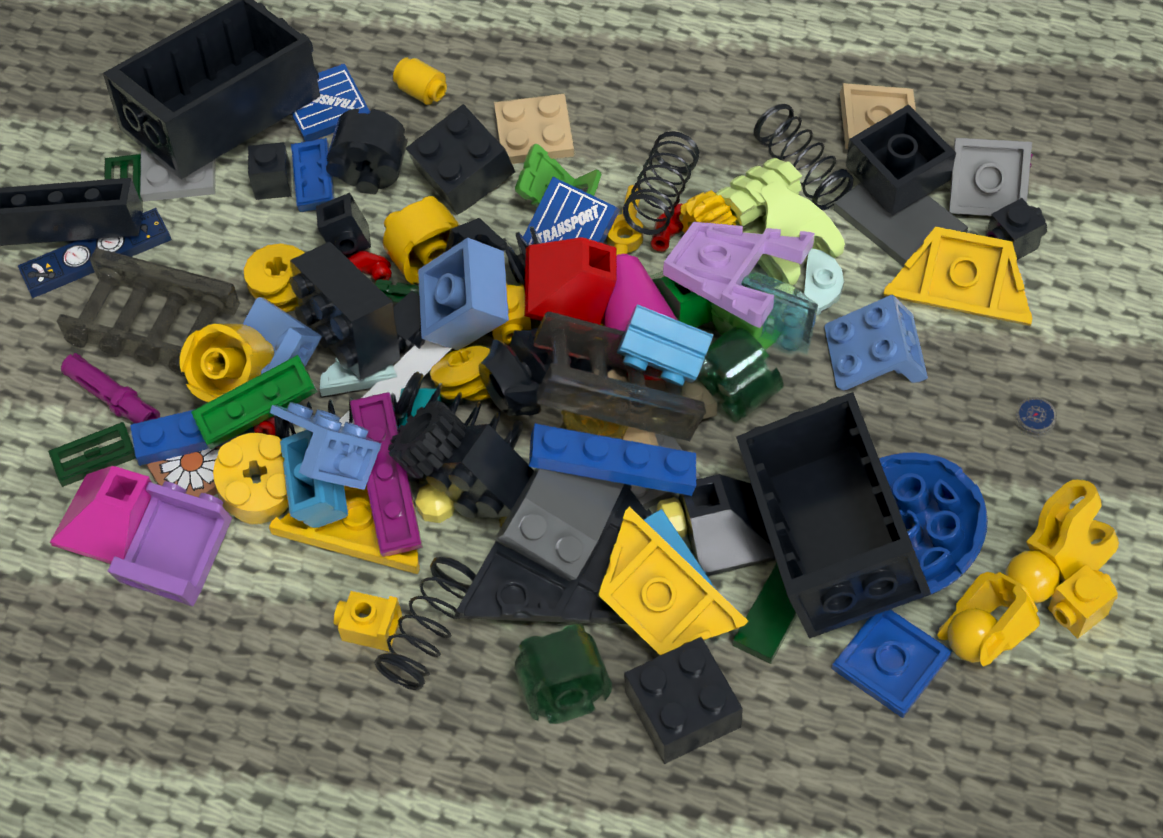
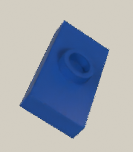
(311, 178)

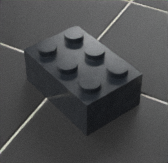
(345, 310)

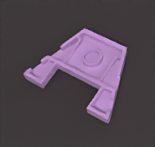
(717, 258)

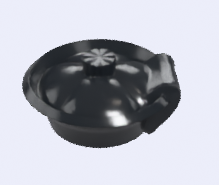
(509, 381)

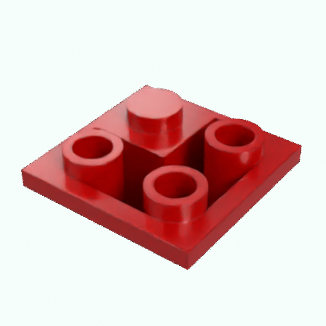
(569, 279)

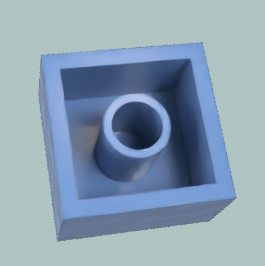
(463, 294)

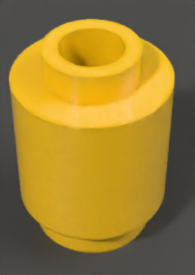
(420, 80)

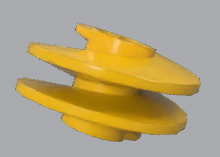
(269, 275)
(460, 373)

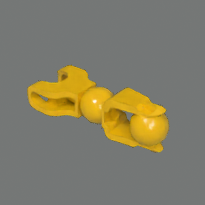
(1056, 553)

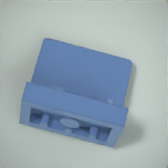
(283, 331)
(874, 343)
(335, 451)

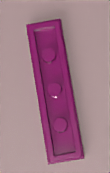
(388, 482)

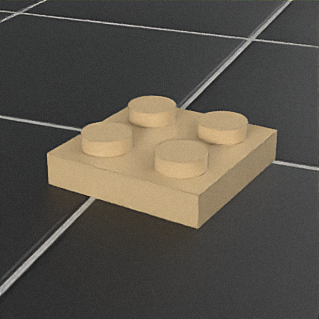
(532, 122)

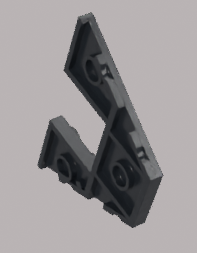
(521, 589)

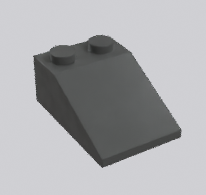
(559, 520)

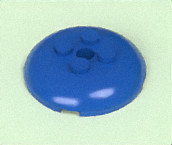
(941, 510)

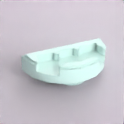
(823, 279)
(342, 380)

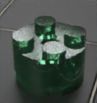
(739, 373)
(562, 674)

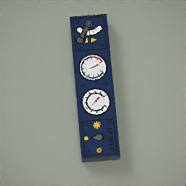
(73, 260)

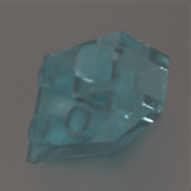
(792, 314)

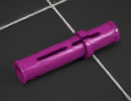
(120, 399)

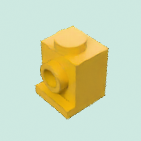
(370, 630)

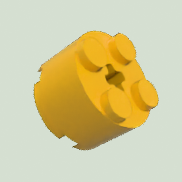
(417, 235)
(223, 358)
(232, 475)

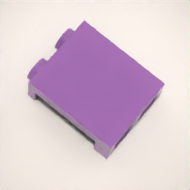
(174, 544)

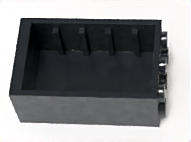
(213, 85)
(831, 516)

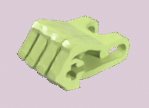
(771, 200)

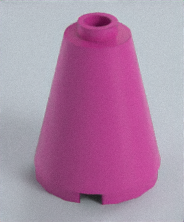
(633, 288)

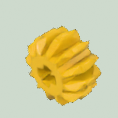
(706, 209)

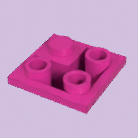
(104, 514)

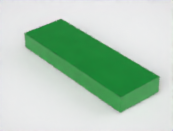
(252, 402)

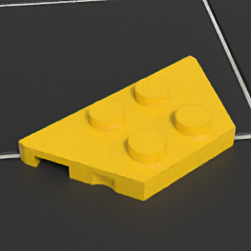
(965, 276)
(348, 536)
(662, 591)

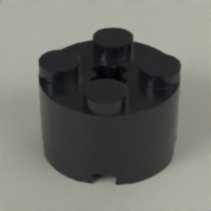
(367, 150)

